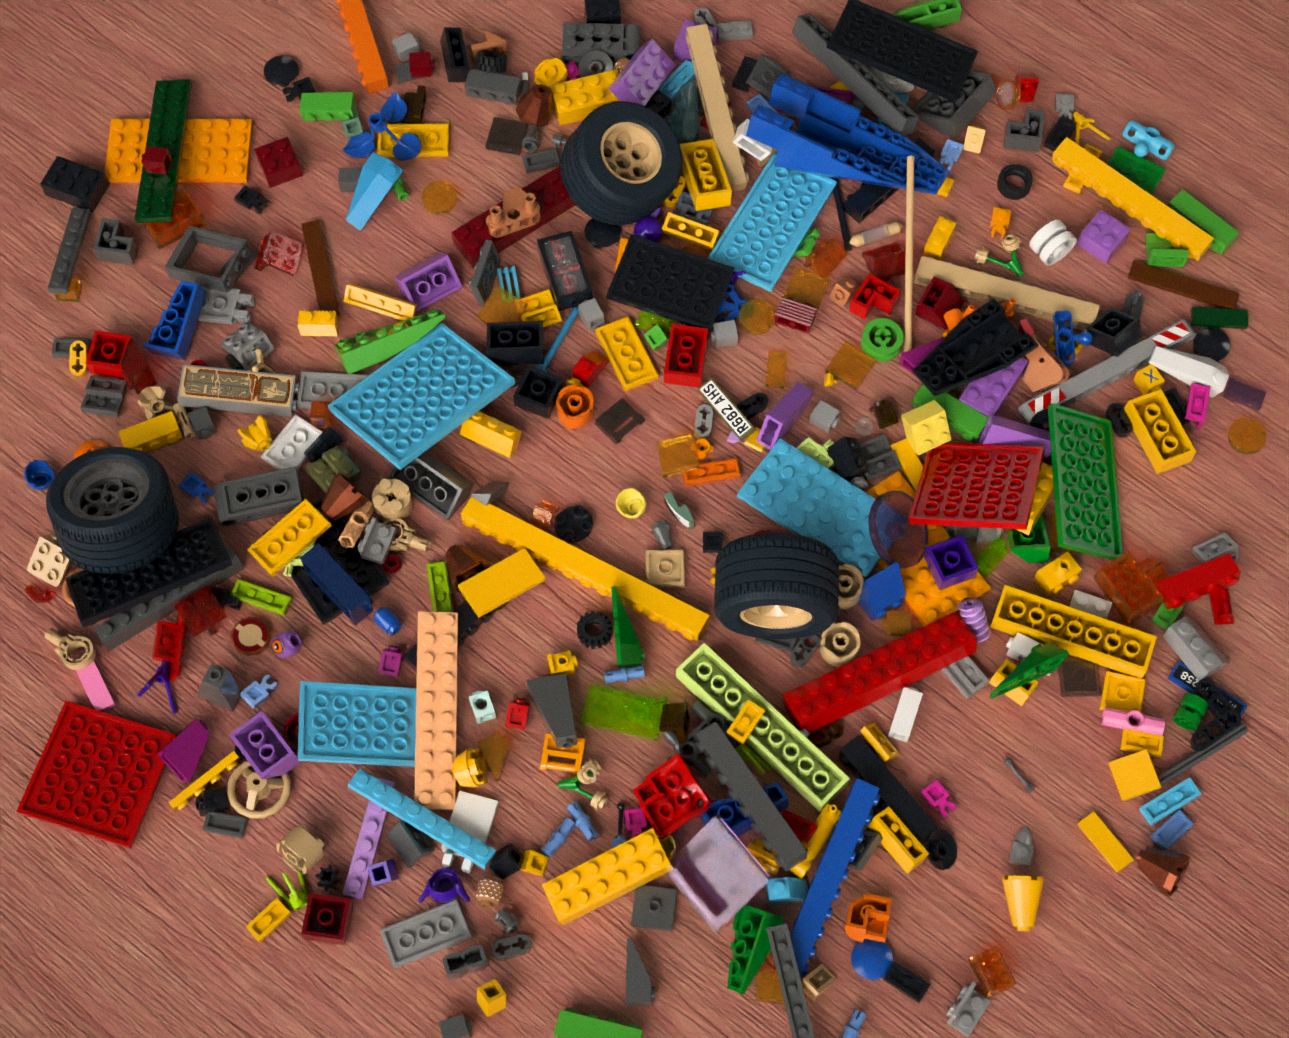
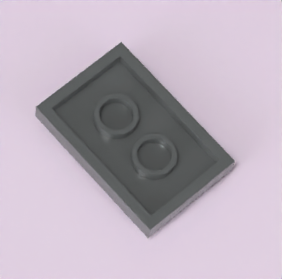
(485, 272)

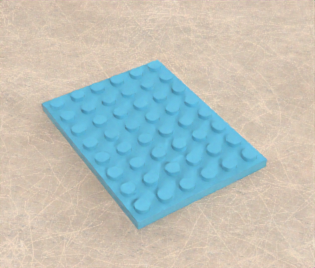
(421, 395)

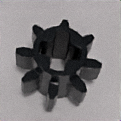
(325, 872)

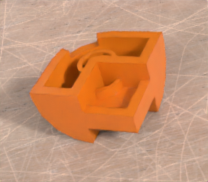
(868, 918)

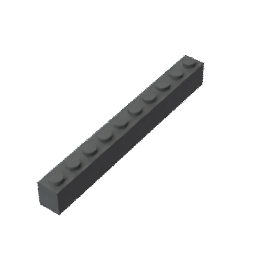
(856, 77)

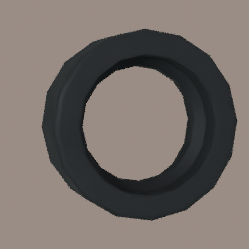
(1017, 170)

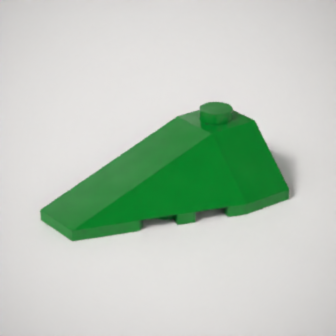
(627, 644)
(1037, 664)
(750, 945)

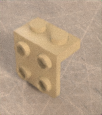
(48, 560)

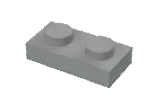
(734, 31)

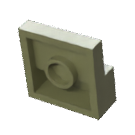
(330, 464)

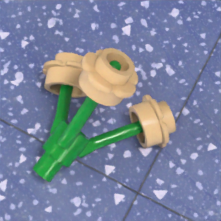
(1012, 245)
(586, 775)

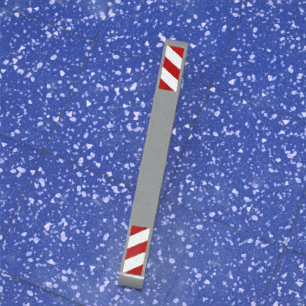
(1108, 370)

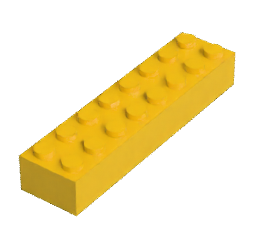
(1075, 631)

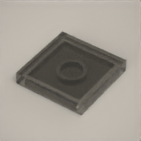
(506, 136)
(1079, 678)

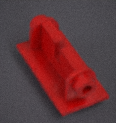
(1221, 607)

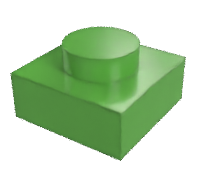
(656, 337)

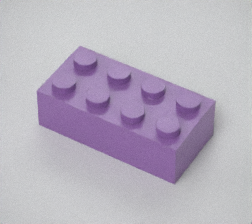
(642, 74)
(992, 391)

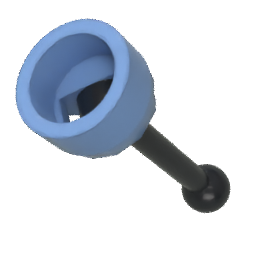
(619, 839)

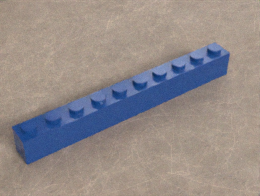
(832, 871)

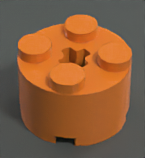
(575, 406)

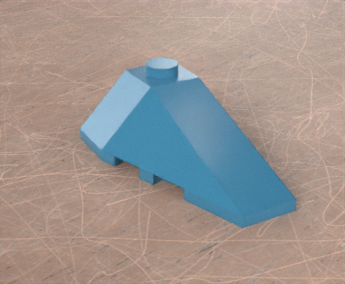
(374, 183)

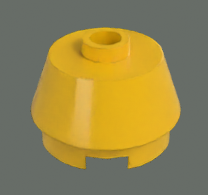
(470, 769)

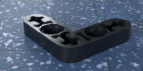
(1221, 716)

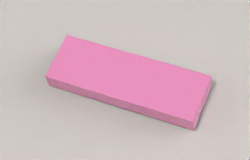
(95, 687)

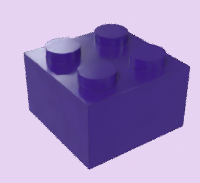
(950, 562)

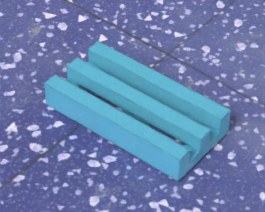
(506, 271)

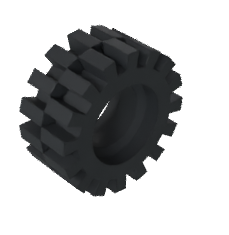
(491, 61)
(594, 618)

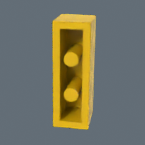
(690, 231)
(151, 433)
(491, 433)
(898, 840)

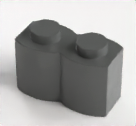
(460, 963)

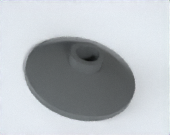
(594, 57)

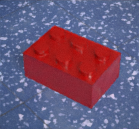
(685, 355)

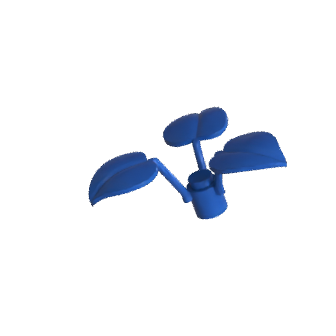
(393, 110)

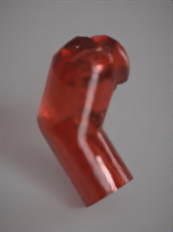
(39, 597)

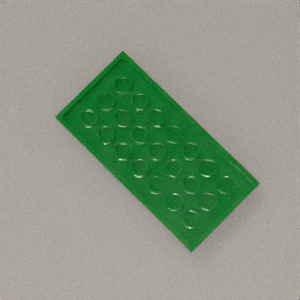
(1084, 483)

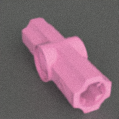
(1120, 719)

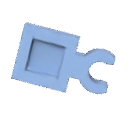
(950, 153)
(257, 693)

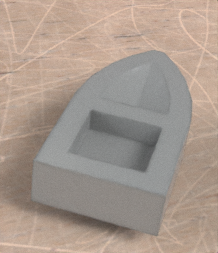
(1022, 848)

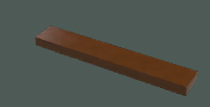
(319, 266)
(1183, 286)

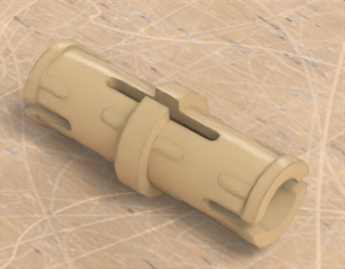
(187, 428)

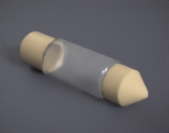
(875, 234)

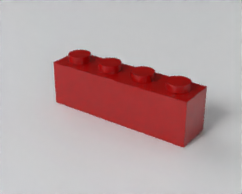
(1198, 581)

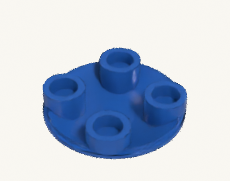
(871, 959)

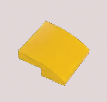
(541, 308)

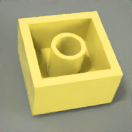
(926, 427)

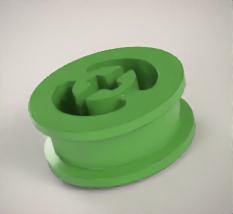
(883, 330)

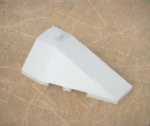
(1191, 368)

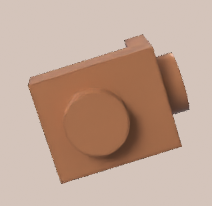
(844, 290)

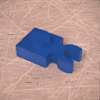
(195, 486)

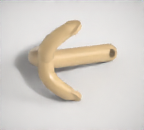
(260, 364)

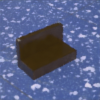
(415, 104)
(675, 718)

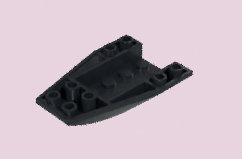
(973, 350)

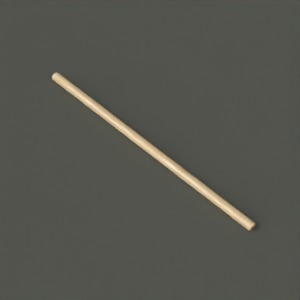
(909, 254)

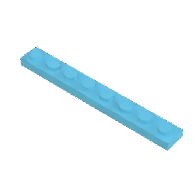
(422, 818)

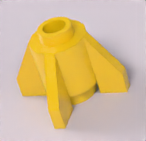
(256, 435)

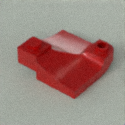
(671, 796)

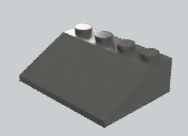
(952, 117)

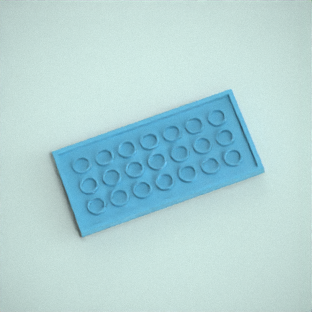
(772, 223)
(813, 504)

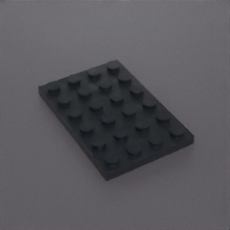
(670, 283)
(365, 571)

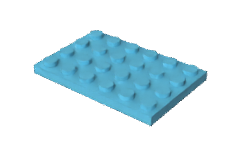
(356, 724)

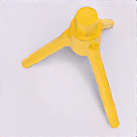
(1083, 122)

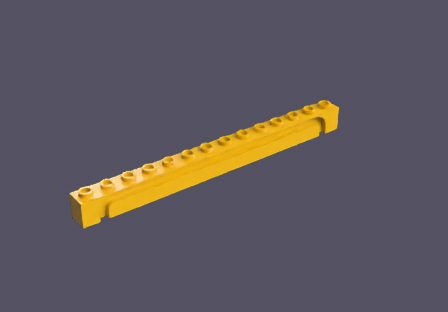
(585, 568)

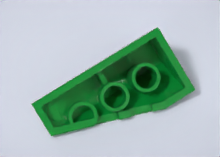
(1031, 547)

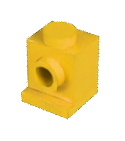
(557, 668)

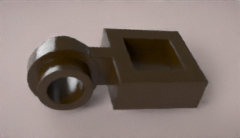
(821, 736)

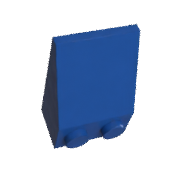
(883, 592)

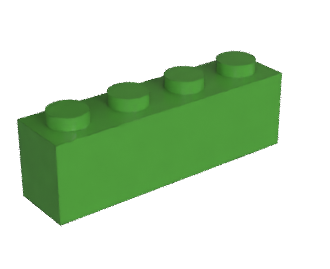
(1205, 219)
(959, 415)
(589, 1026)

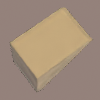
(817, 982)

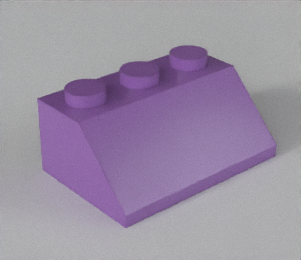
(429, 281)
(264, 747)

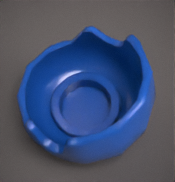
(39, 475)

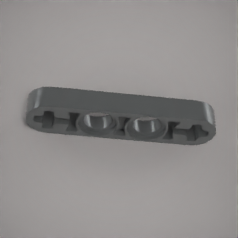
(806, 656)

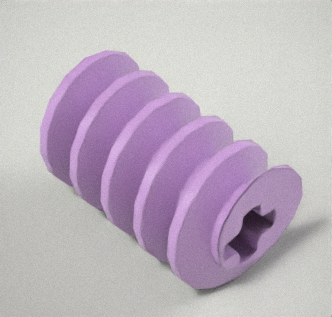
(975, 618)

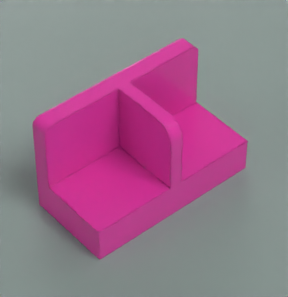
(1197, 403)

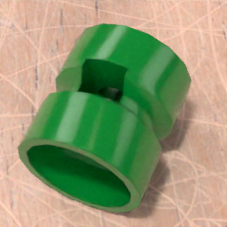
(1190, 712)

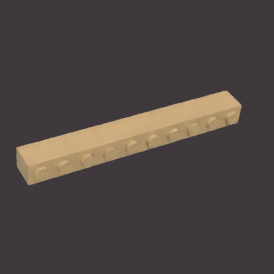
(715, 103)
(985, 287)

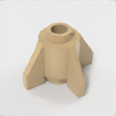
(152, 400)

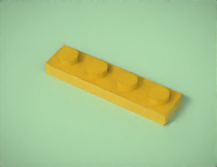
(379, 302)
(211, 776)

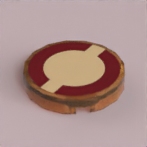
(250, 636)

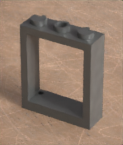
(185, 248)

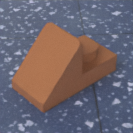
(491, 43)

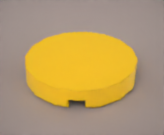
(551, 72)

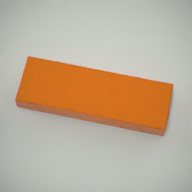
(712, 472)

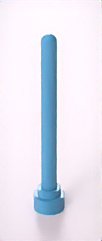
(558, 340)

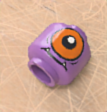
(286, 644)

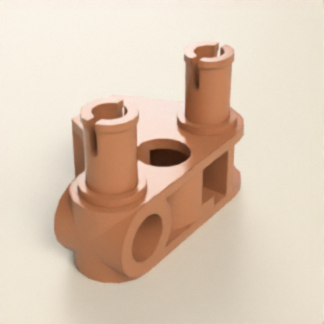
(518, 212)
(1046, 374)

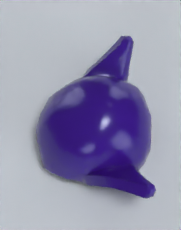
(650, 227)
(444, 887)

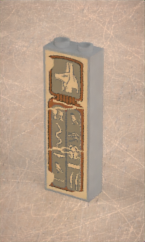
(238, 390)

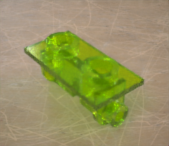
(646, 321)
(991, 557)

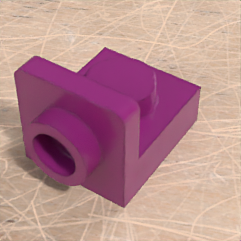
(391, 661)

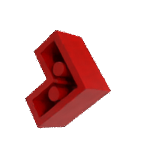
(876, 294)

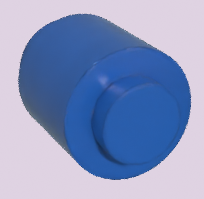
(387, 621)

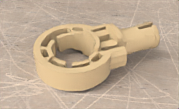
(407, 538)
(68, 645)

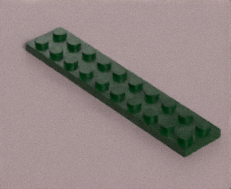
(165, 131)

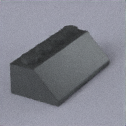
(434, 484)

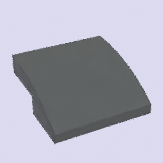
(104, 396)
(879, 457)

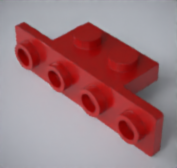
(169, 645)

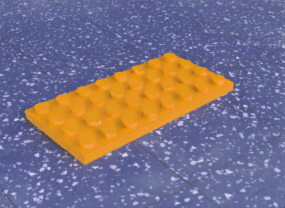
(210, 154)
(920, 587)

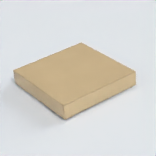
(665, 568)

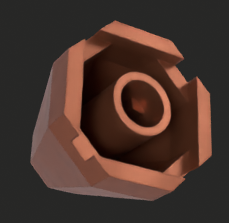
(536, 106)
(342, 498)
(463, 564)
(1163, 868)

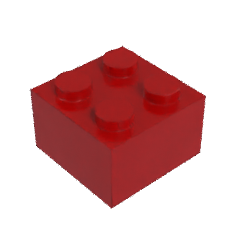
(107, 353)

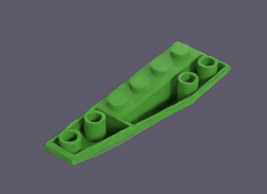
(931, 13)
(384, 342)

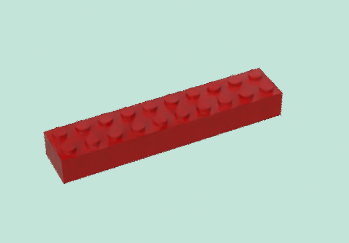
(880, 673)

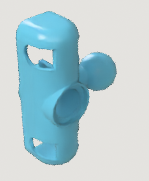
(1147, 140)

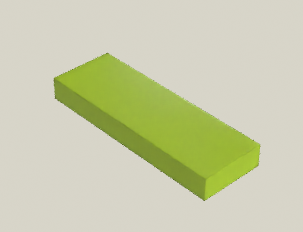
(439, 587)
(261, 597)

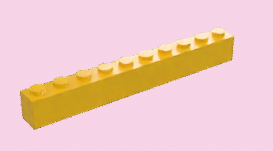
(1132, 199)

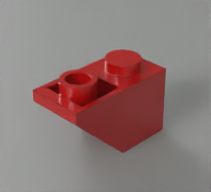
(1028, 85)

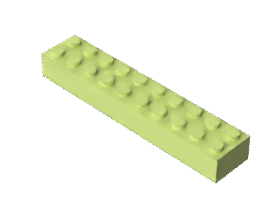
(773, 737)

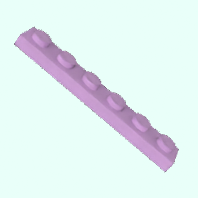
(366, 849)

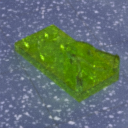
(623, 712)

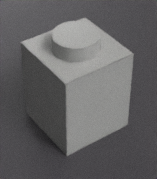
(404, 45)
(591, 314)
(724, 334)
(825, 416)

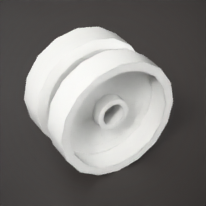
(1052, 242)

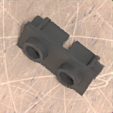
(1133, 304)

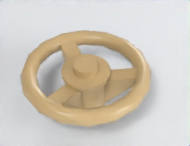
(257, 790)

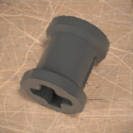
(507, 920)

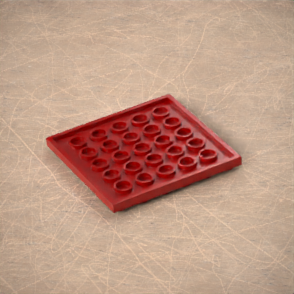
(977, 486)
(96, 775)

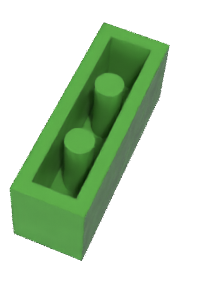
(328, 106)

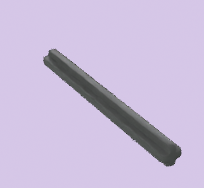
(1198, 756)

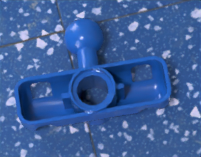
(1066, 348)

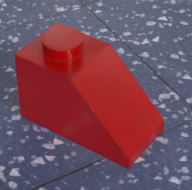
(589, 368)

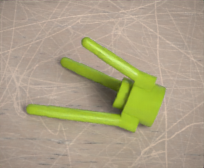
(749, 755)
(297, 898)

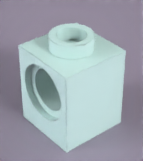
(486, 713)

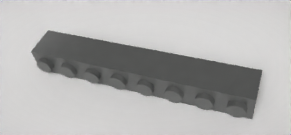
(140, 617)
(750, 796)

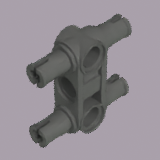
(695, 758)

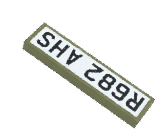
(726, 409)

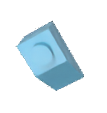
(786, 890)

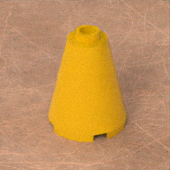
(1023, 899)

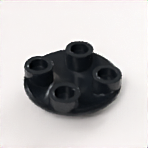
(281, 70)
(601, 234)
(1211, 344)
(573, 524)

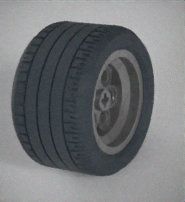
(112, 510)

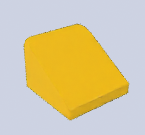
(752, 441)
(534, 862)

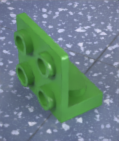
(1162, 253)

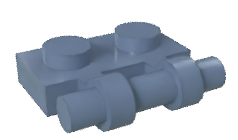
(686, 205)

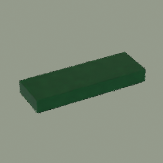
(1219, 318)

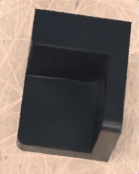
(506, 861)

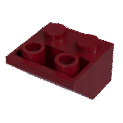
(938, 300)

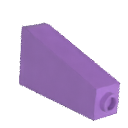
(784, 415)
(1009, 432)

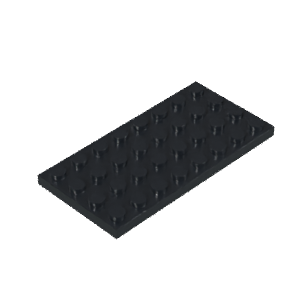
(902, 49)
(191, 556)

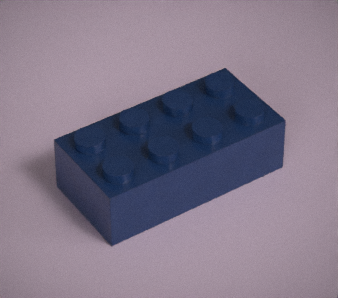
(337, 584)

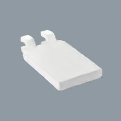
(474, 816)

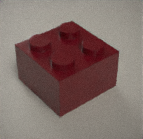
(278, 162)
(327, 919)

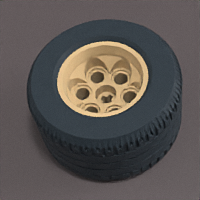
(607, 185)
(776, 586)

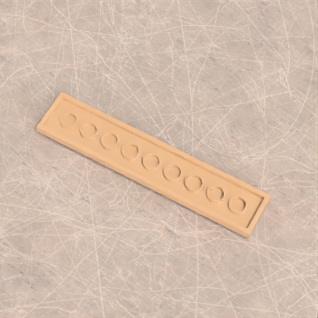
(436, 710)

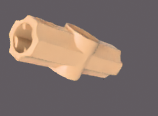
(356, 525)

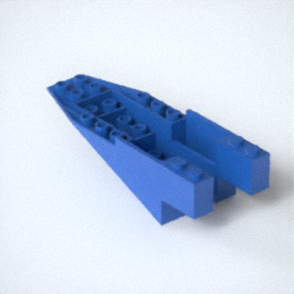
(838, 141)

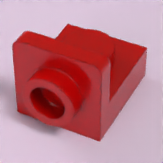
(517, 713)

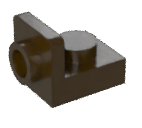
(884, 413)

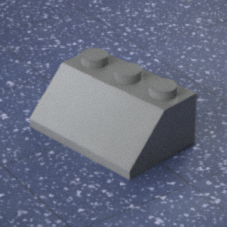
(1195, 648)

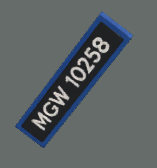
(1186, 680)

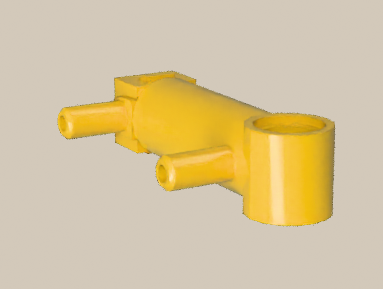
(826, 822)

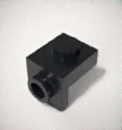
(212, 801)

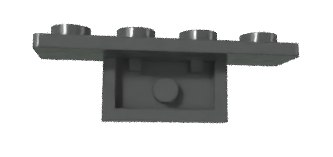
(866, 847)

